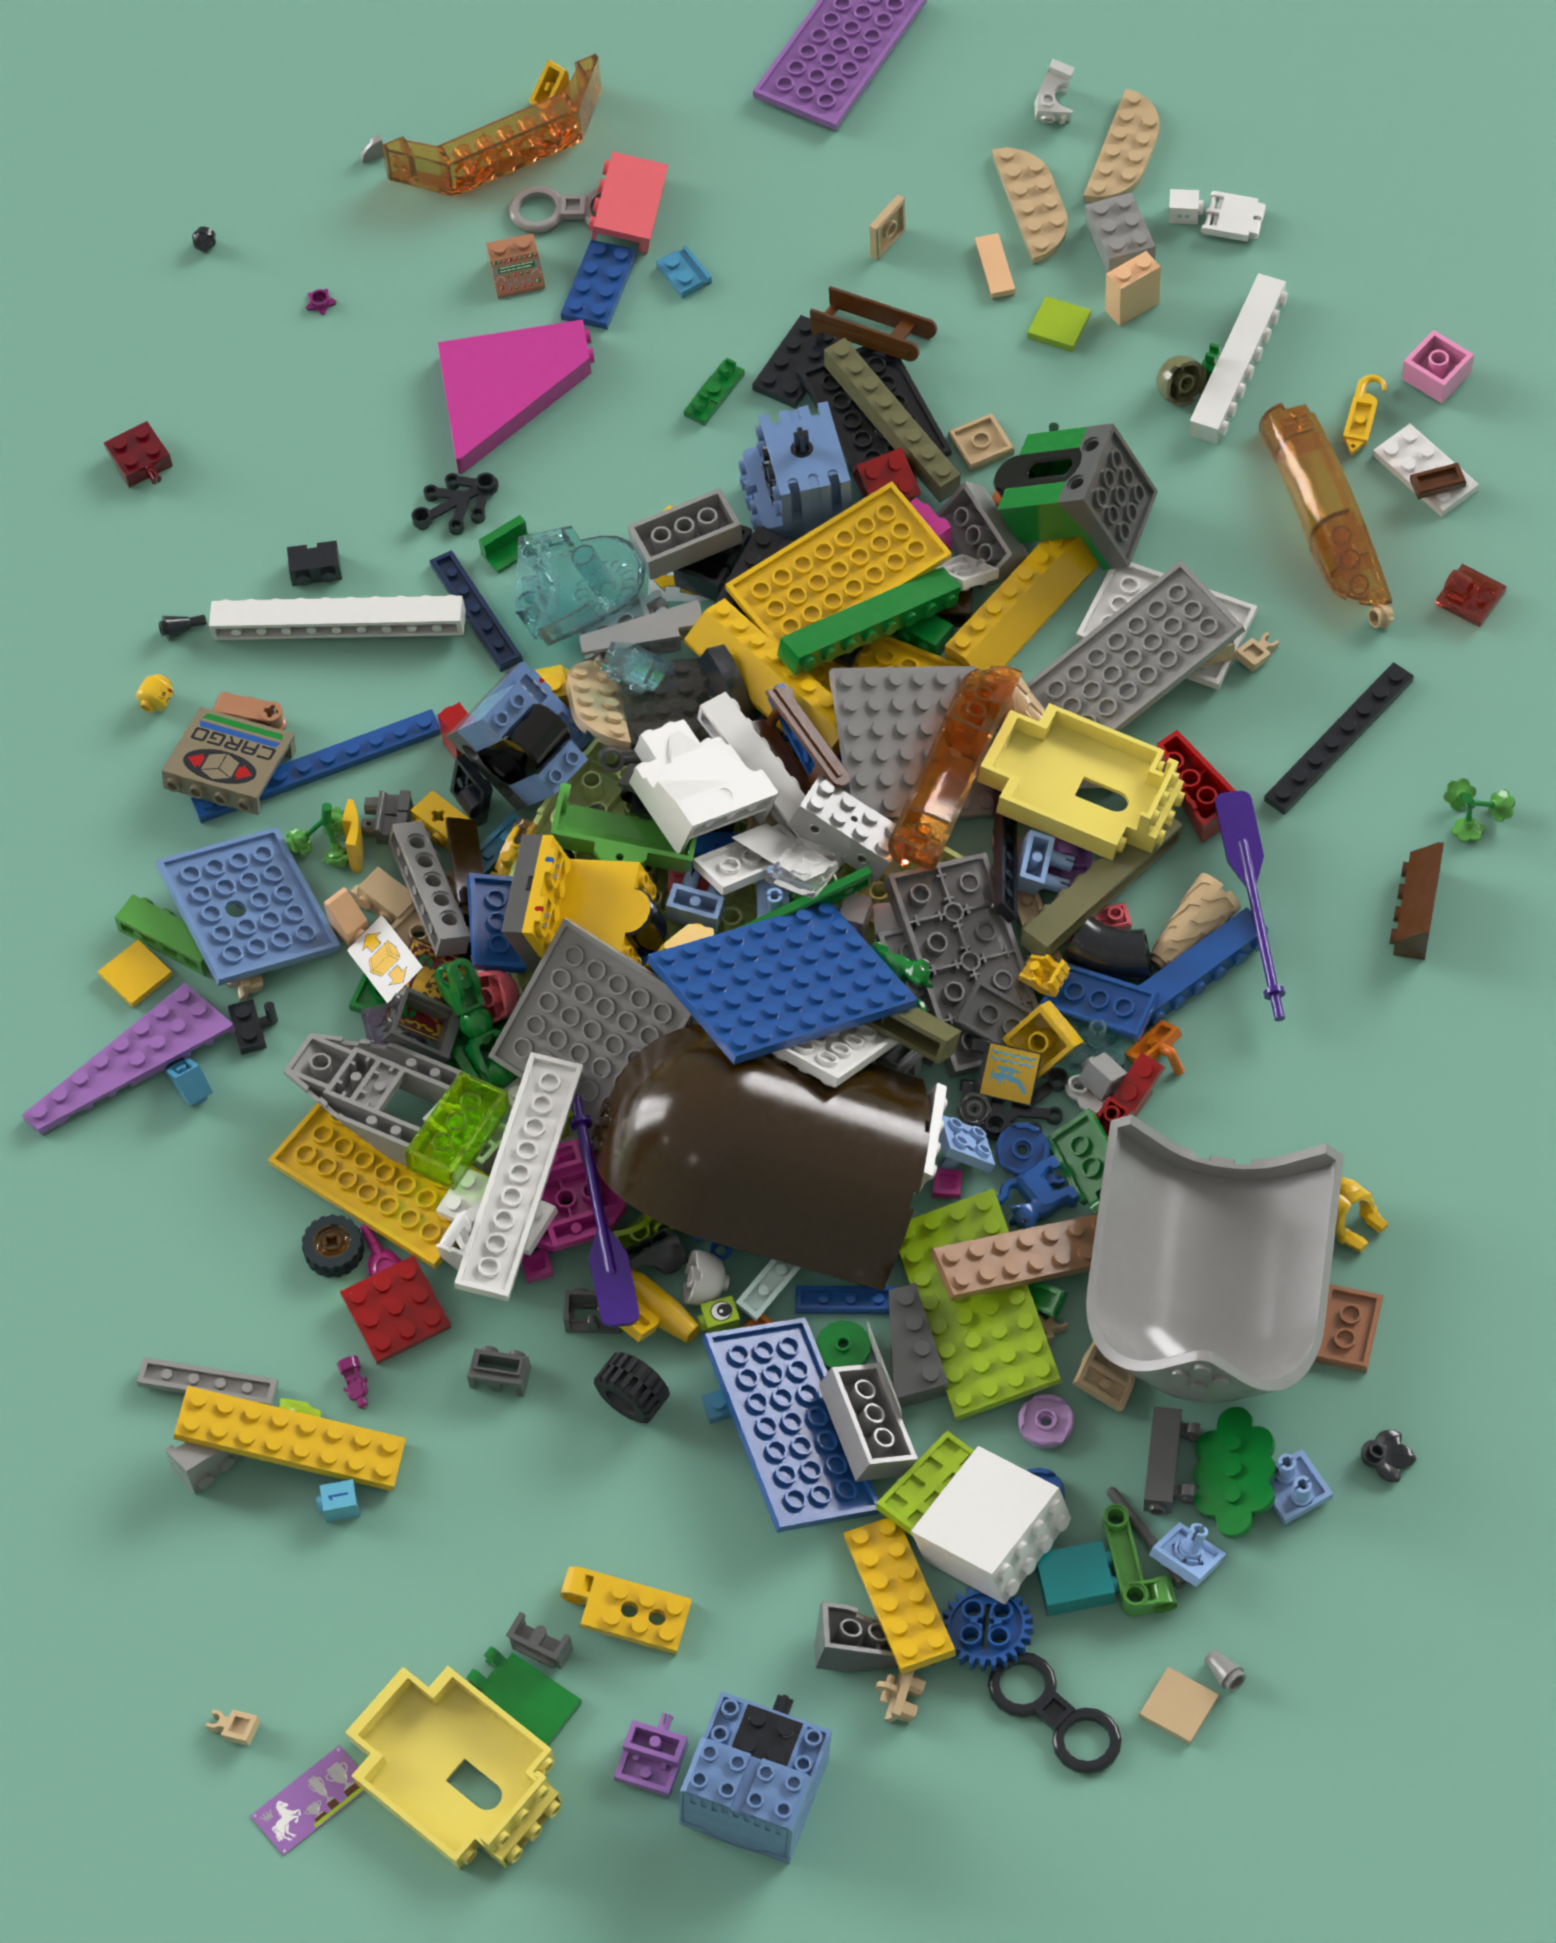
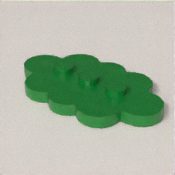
(1235, 1472)

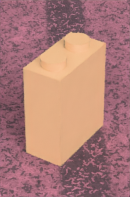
(1132, 288)

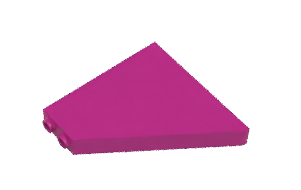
(507, 380)

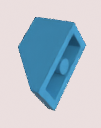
(189, 1081)

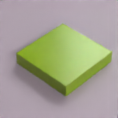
(1059, 324)

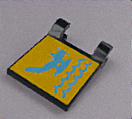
(1005, 1072)

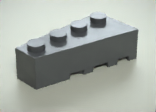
(914, 1356)

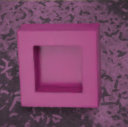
(947, 1184)
(537, 1266)

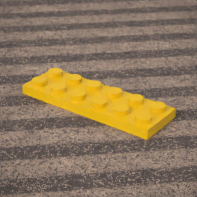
(899, 1595)

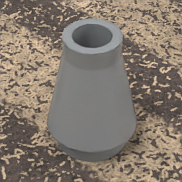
(1227, 1673)

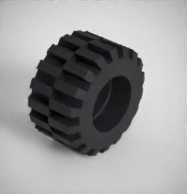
(631, 1387)

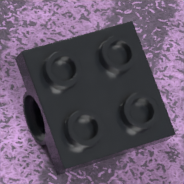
(471, 789)

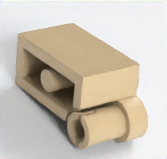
(382, 895)

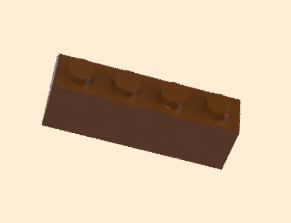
(1417, 903)

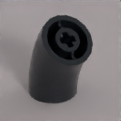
(1111, 951)

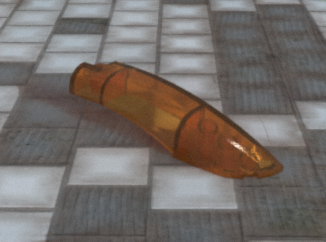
(1324, 504)
(952, 766)

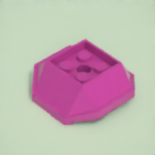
(568, 1182)

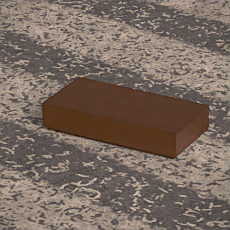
(1437, 480)

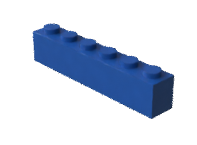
(1202, 964)

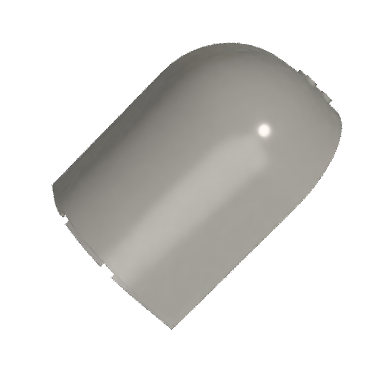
(1211, 1267)

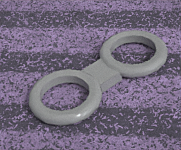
(567, 208)

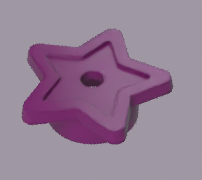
(320, 295)

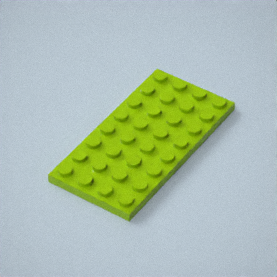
(986, 1342)

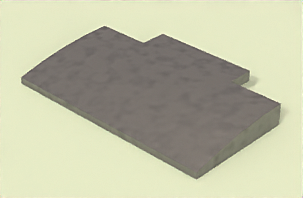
(954, 927)

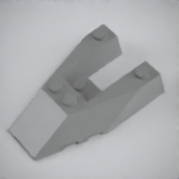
(360, 1079)

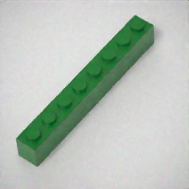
(868, 621)

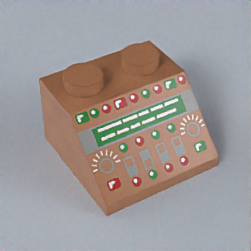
(515, 265)

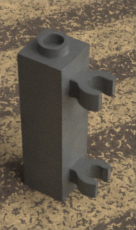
(1162, 1461)

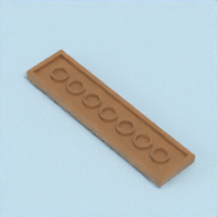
(1016, 1257)

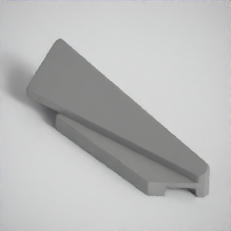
(653, 632)

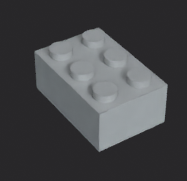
(1118, 230)

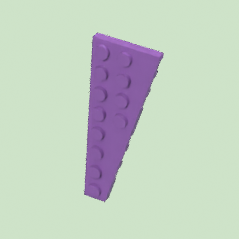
(146, 1048)

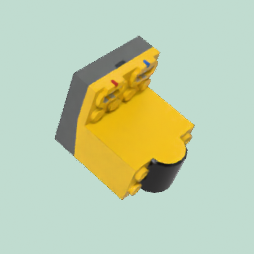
(599, 895)

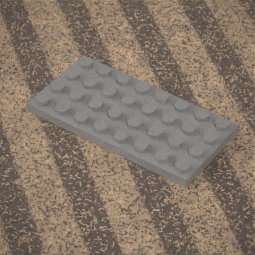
(1139, 651)

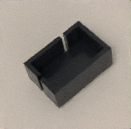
(711, 573)

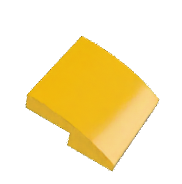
(354, 838)

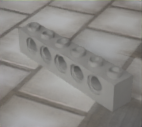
(429, 888)

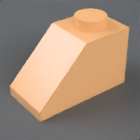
(345, 917)

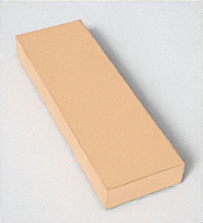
(995, 266)

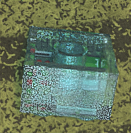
(635, 666)

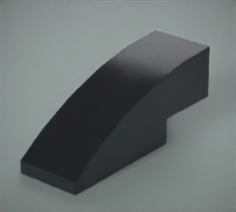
(725, 677)

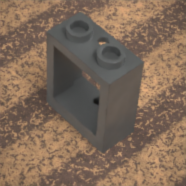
(429, 1007)

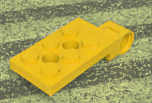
(608, 1595)

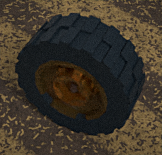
(332, 1260)

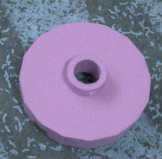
(1047, 1408)

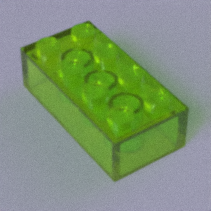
(457, 1130)

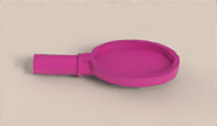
(380, 1257)

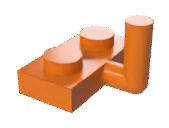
(1158, 1042)

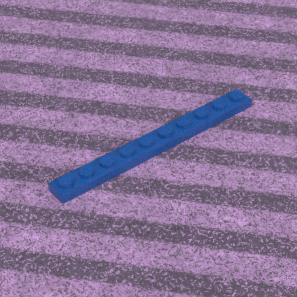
(336, 759)

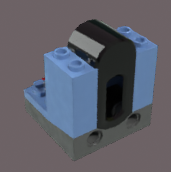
(522, 738)

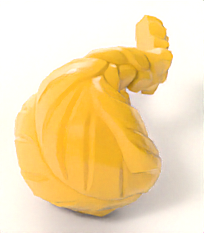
(1351, 1193)

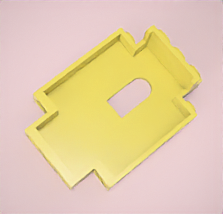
(1046, 761)
(423, 1736)

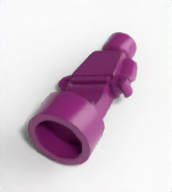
(357, 1387)

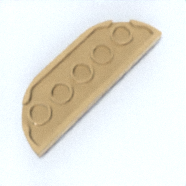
(1125, 149)
(1033, 201)
(597, 704)

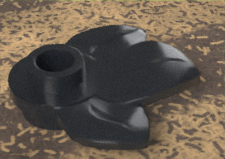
(1391, 1455)

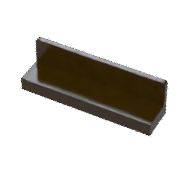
(464, 853)

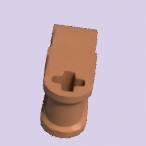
(251, 709)

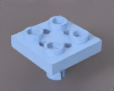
(964, 1145)
(1188, 1553)

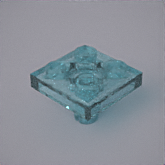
(1097, 1043)

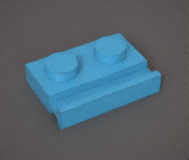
(683, 272)

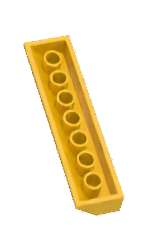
(1022, 604)
(762, 668)

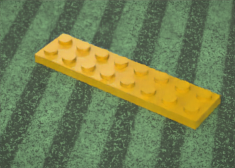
(289, 1438)

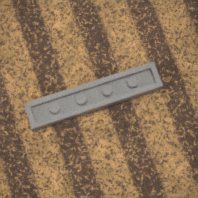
(177, 1376)

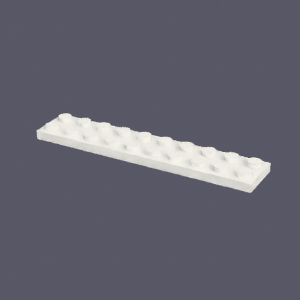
(518, 1177)

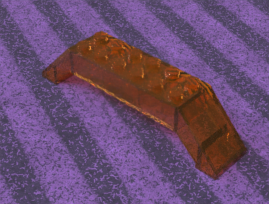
(501, 145)

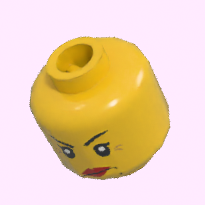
(155, 693)

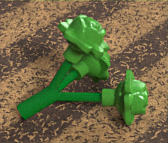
(300, 841)

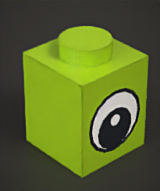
(719, 1315)

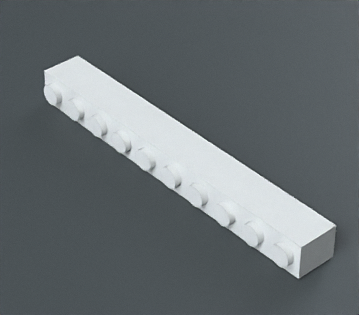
(337, 617)

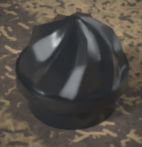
(204, 238)

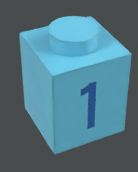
(338, 1501)

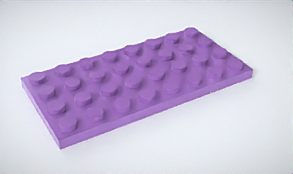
(835, 57)

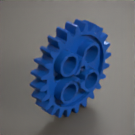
(1013, 1629)

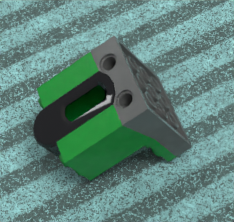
(1078, 486)

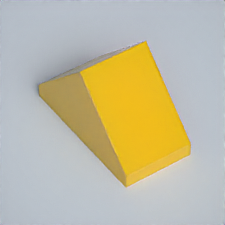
(551, 82)

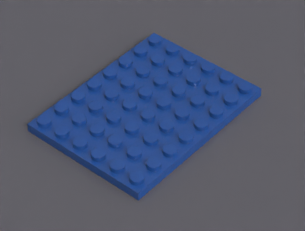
(781, 982)

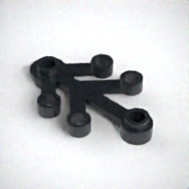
(456, 500)
(1024, 1111)

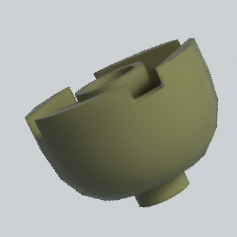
(1181, 380)

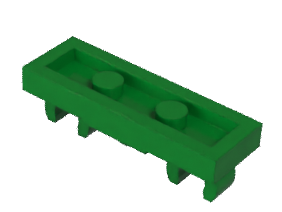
(714, 392)

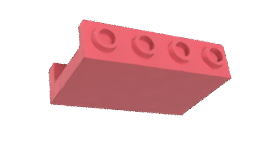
(628, 199)

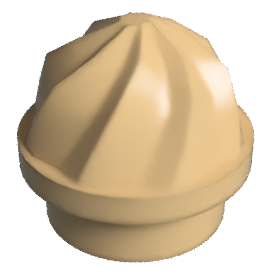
(1380, 616)

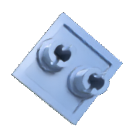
(1298, 1487)

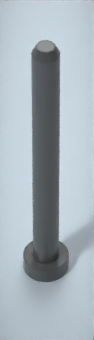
(1142, 1531)

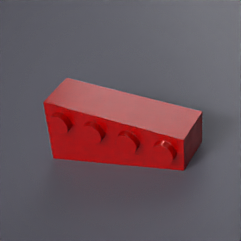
(1200, 784)

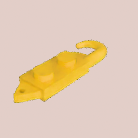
(1361, 414)

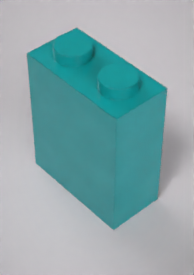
(1076, 1578)

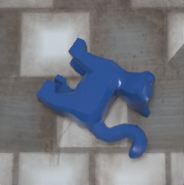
(1037, 1191)

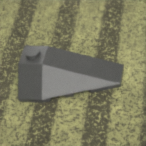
(850, 1640)

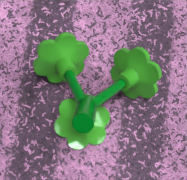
(1461, 795)

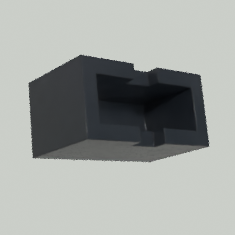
(314, 564)

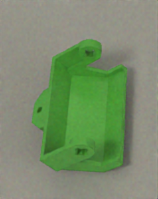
(615, 836)

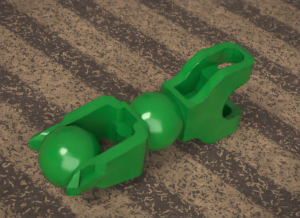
(475, 1021)

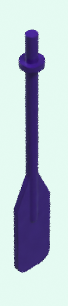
(1245, 858)
(607, 1256)

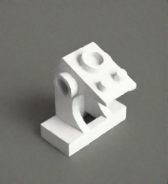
(1056, 80)

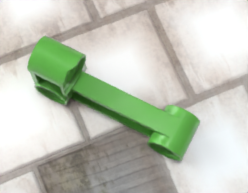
(1157, 1593)

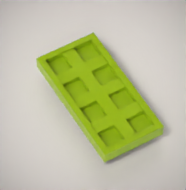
(924, 1482)

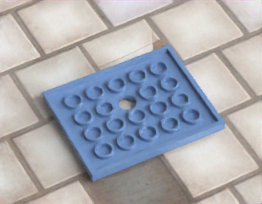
(255, 874)

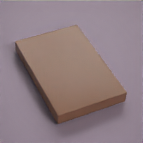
(1349, 1328)

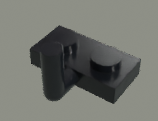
(249, 1026)

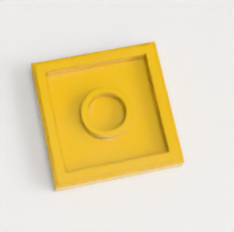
(135, 973)

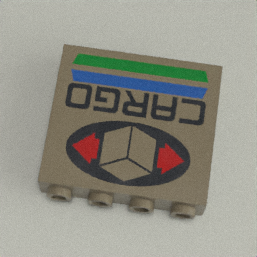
(226, 760)

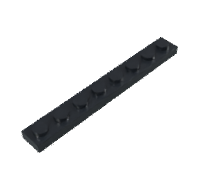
(1338, 738)
(1004, 864)

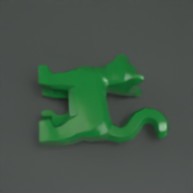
(905, 969)

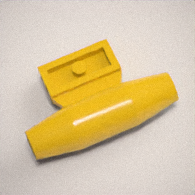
(659, 1310)

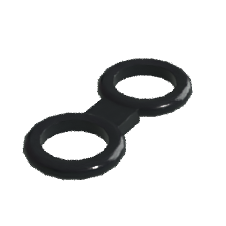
(1056, 1714)

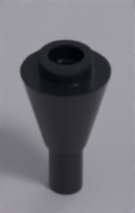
(175, 625)

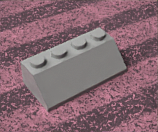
(981, 530)

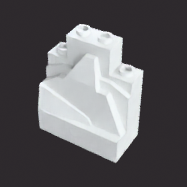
(696, 784)

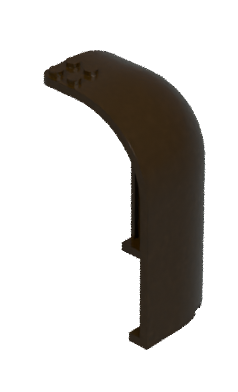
(767, 1154)

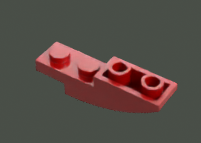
(1132, 1091)

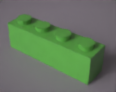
(160, 931)

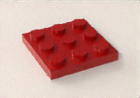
(395, 1309)

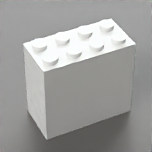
(991, 1525)

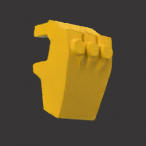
(1044, 974)

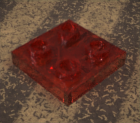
(1470, 595)

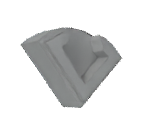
(372, 150)

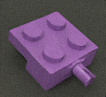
(652, 1757)

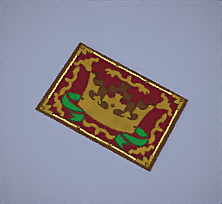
(424, 982)

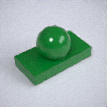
(1048, 1299)

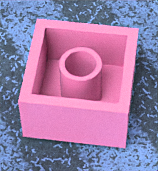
(1437, 366)

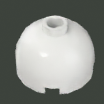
(705, 1278)

